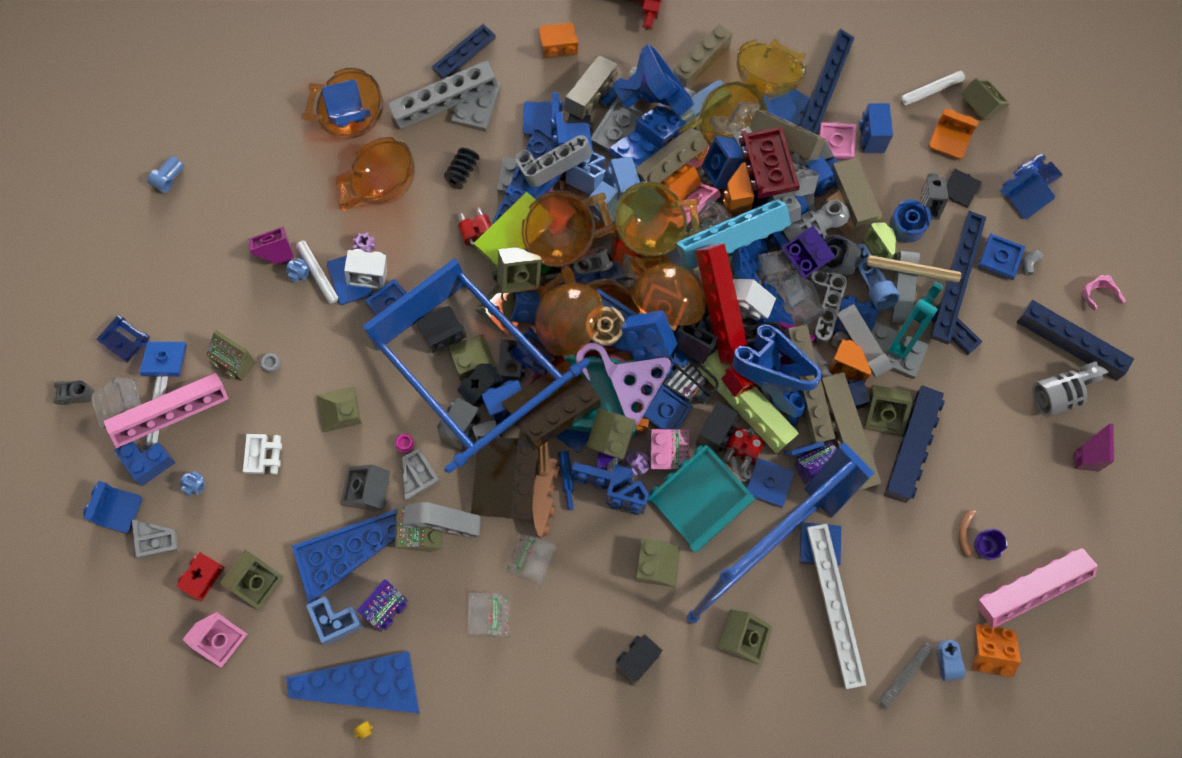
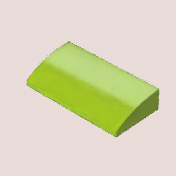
(505, 231)

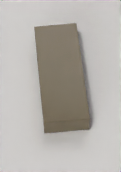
(856, 192)

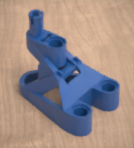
(660, 84)
(784, 381)

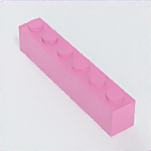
(165, 410)
(1037, 587)

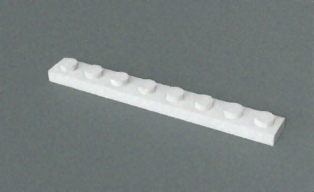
(836, 606)

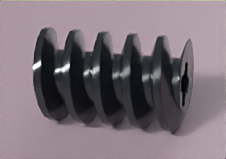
(460, 167)

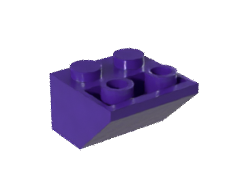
(808, 252)

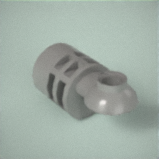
(821, 220)
(1066, 389)

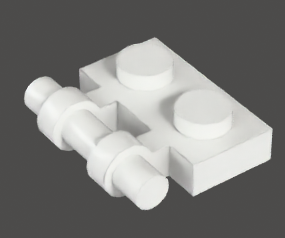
(255, 454)

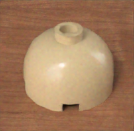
(608, 327)

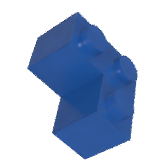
(826, 177)
(146, 464)

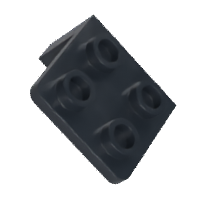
(441, 329)

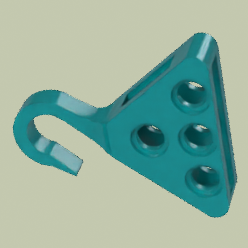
(922, 313)

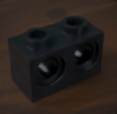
(507, 361)

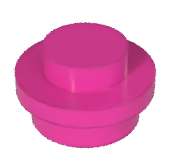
(404, 443)

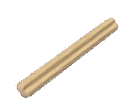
(912, 268)

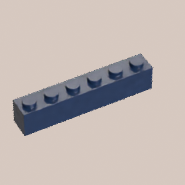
(1074, 339)
(914, 444)

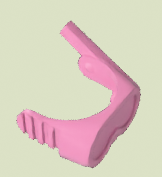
(1101, 282)

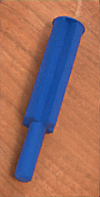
(566, 477)

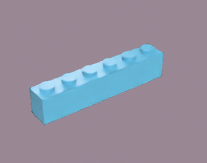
(737, 231)

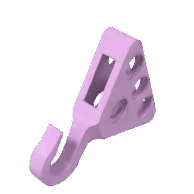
(640, 370)

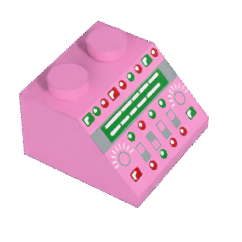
(668, 448)

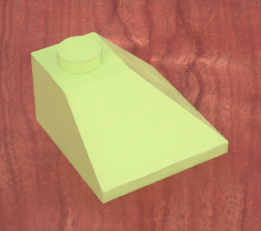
(880, 240)

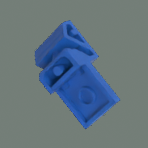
(649, 135)
(746, 256)
(619, 494)

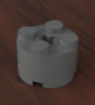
(846, 255)

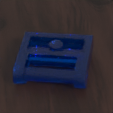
(119, 343)
(526, 358)

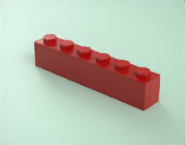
(721, 300)

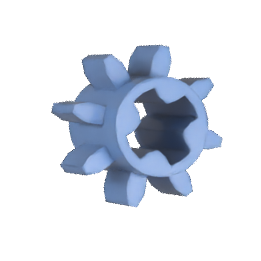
(297, 270)
(192, 483)

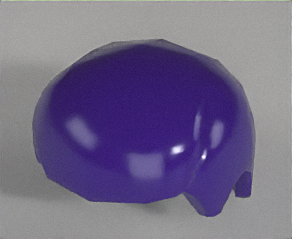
(990, 544)

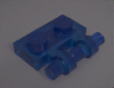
(1048, 171)

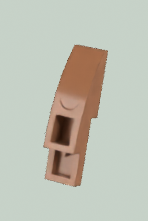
(542, 506)

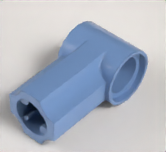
(163, 178)

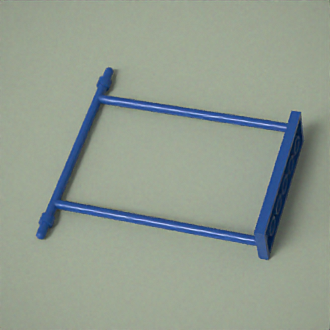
(420, 302)
(829, 489)

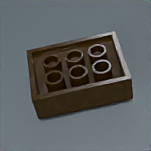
(557, 411)
(504, 479)

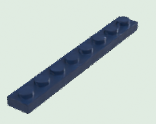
(826, 81)
(954, 291)

